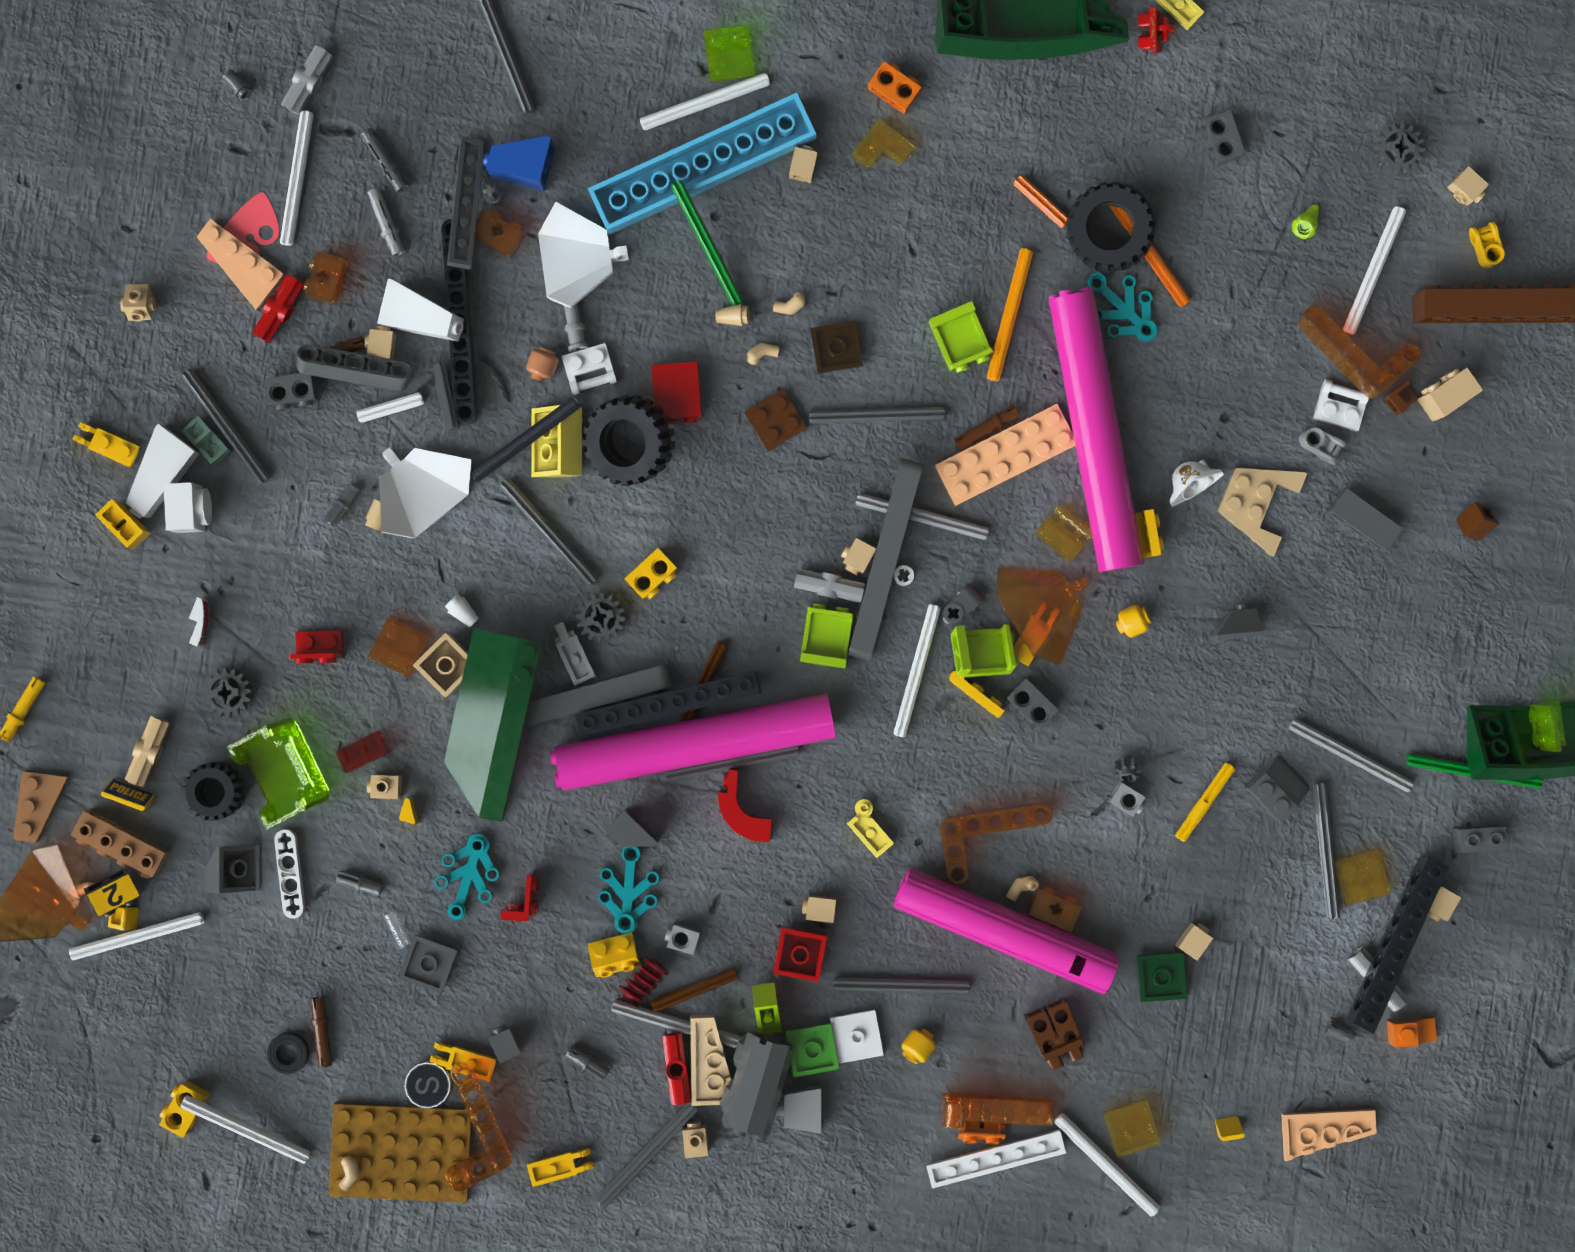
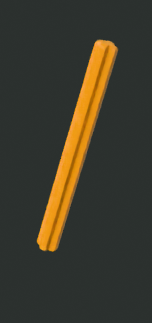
(1009, 314)

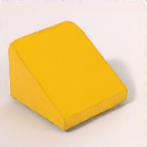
(408, 812)
(124, 918)
(1229, 1128)

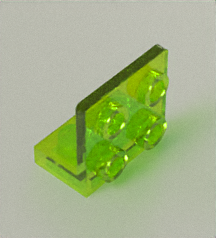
(729, 53)
(1547, 726)

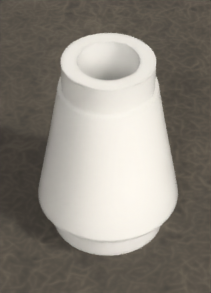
(461, 610)

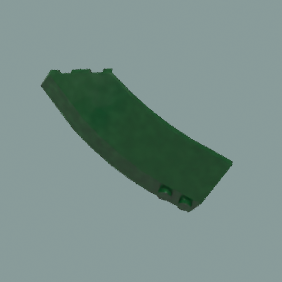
(1026, 28)
(490, 718)
(1503, 745)

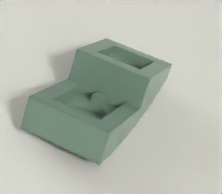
(206, 441)

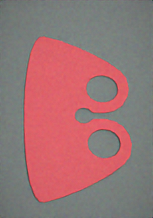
(250, 219)

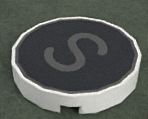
(427, 1084)

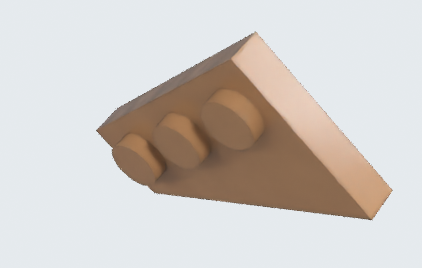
(35, 803)

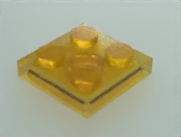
(1361, 877)
(1131, 1127)

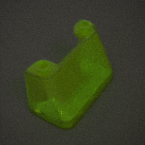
(282, 770)

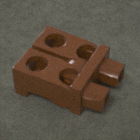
(1059, 1040)

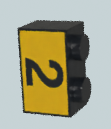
(112, 893)

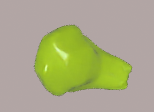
(1306, 223)

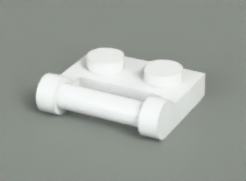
(588, 361)
(1337, 412)

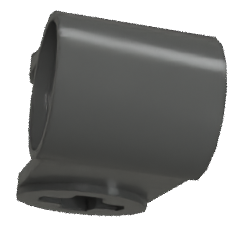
(964, 603)

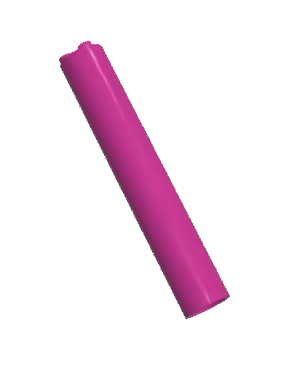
(1096, 429)
(693, 742)

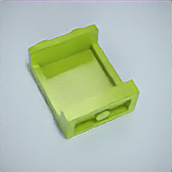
(961, 337)
(826, 636)
(983, 651)

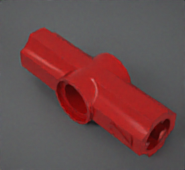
(278, 309)
(678, 1083)

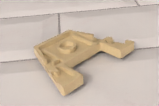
(1248, 500)

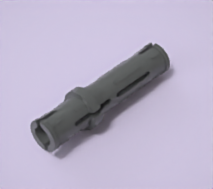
(388, 167)

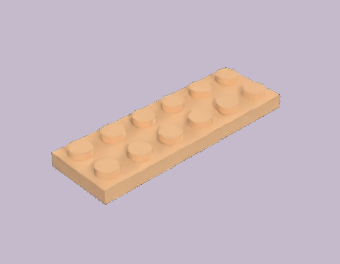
(1005, 455)

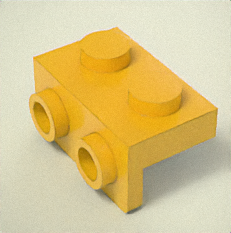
(1147, 527)
(613, 955)

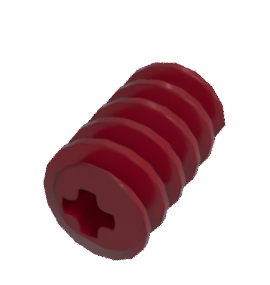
(643, 981)

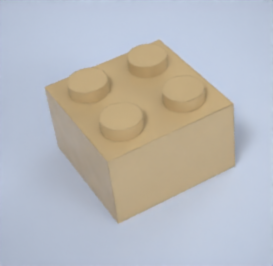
(1452, 392)
(443, 664)

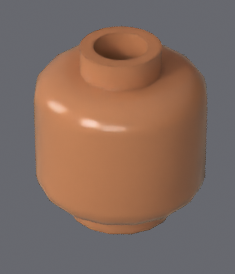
(542, 364)

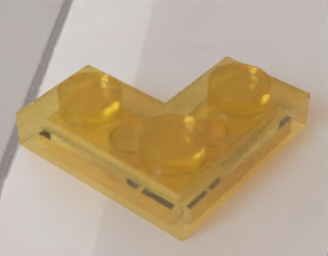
(882, 140)

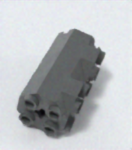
(755, 1090)

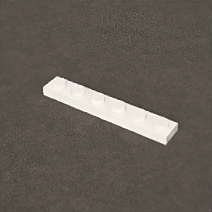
(995, 1158)

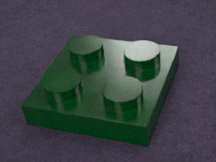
(1161, 976)

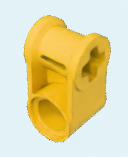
(1487, 243)

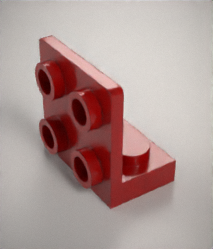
(319, 645)
(517, 911)

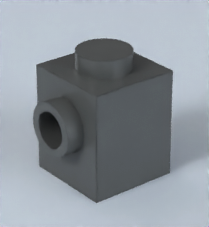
(505, 1043)

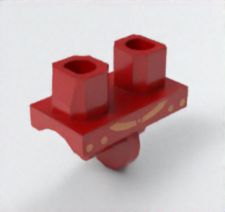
(1153, 21)

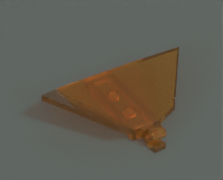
(1040, 608)
(40, 898)

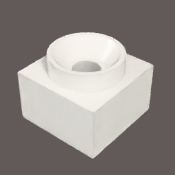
(187, 507)

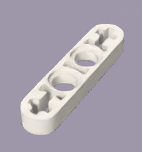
(293, 873)

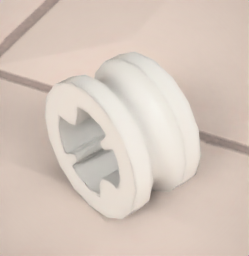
(910, 577)

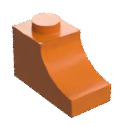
(1411, 1031)

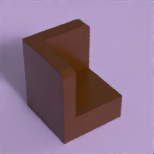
(1400, 398)
(1477, 521)

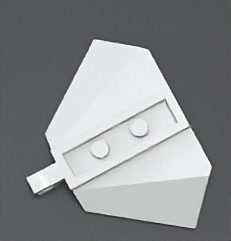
(575, 255)
(420, 490)

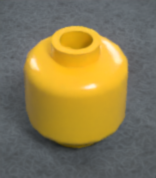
(1133, 620)
(918, 1046)

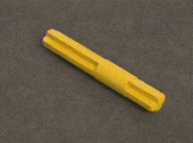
(1204, 803)

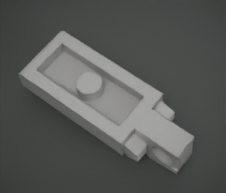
(573, 655)

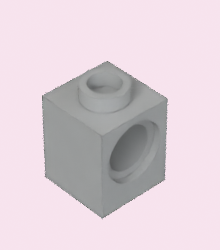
(1117, 796)
(690, 945)

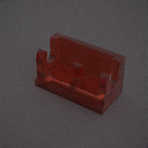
(362, 752)

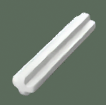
(390, 407)

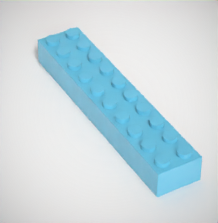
(703, 163)

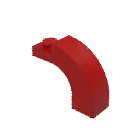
(741, 822)

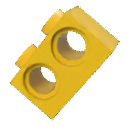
(123, 524)
(647, 569)
(188, 1118)

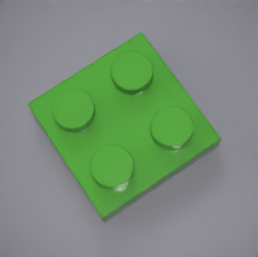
(813, 1049)

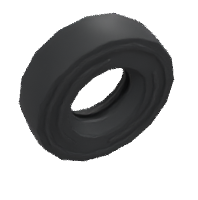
(276, 1061)

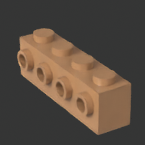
(120, 843)

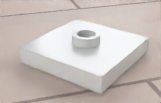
(856, 1036)

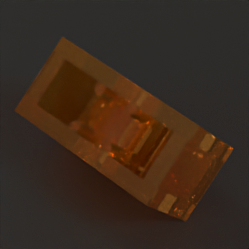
(505, 244)
(327, 290)
(1064, 918)

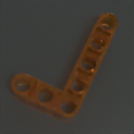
(1355, 355)
(984, 828)
(958, 1107)
(482, 1128)

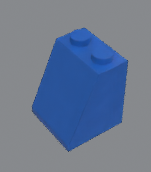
(522, 162)

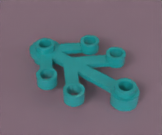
(1126, 309)
(468, 872)
(627, 893)

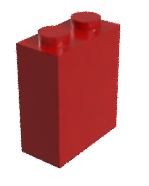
(677, 391)

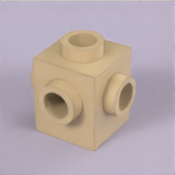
(138, 302)

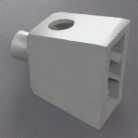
(802, 1109)

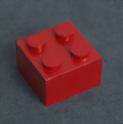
(800, 953)

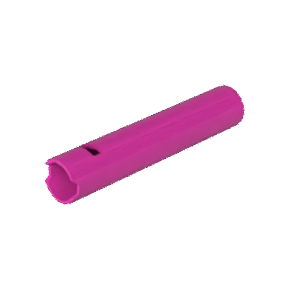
(1006, 930)

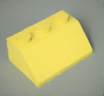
(560, 449)

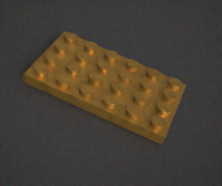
(399, 1150)

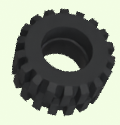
(194, 791)

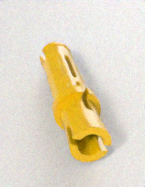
(21, 709)

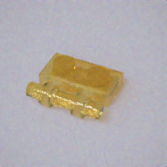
(1059, 538)

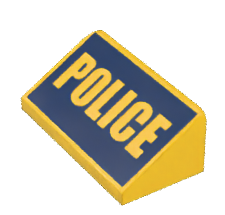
(128, 794)

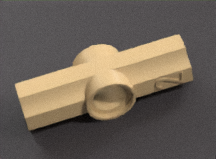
(147, 751)

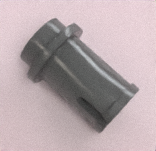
(241, 89)
(1340, 1032)

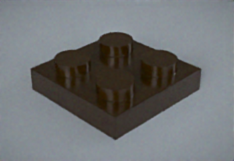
(836, 347)

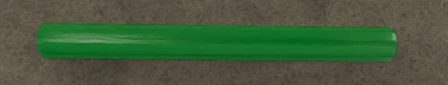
(707, 243)
(1460, 769)

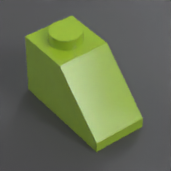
(766, 1008)

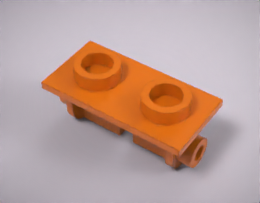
(990, 1133)

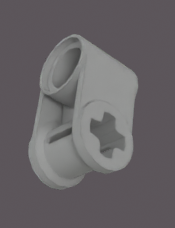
(1326, 446)

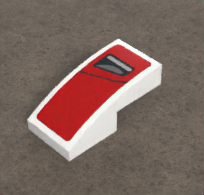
(200, 614)

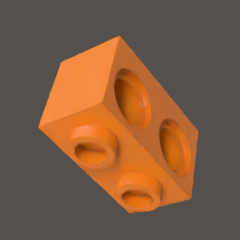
(890, 92)

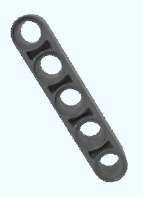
(344, 360)

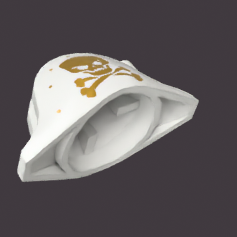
(1191, 479)

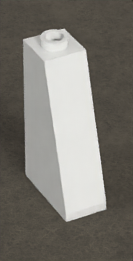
(414, 313)
(163, 463)

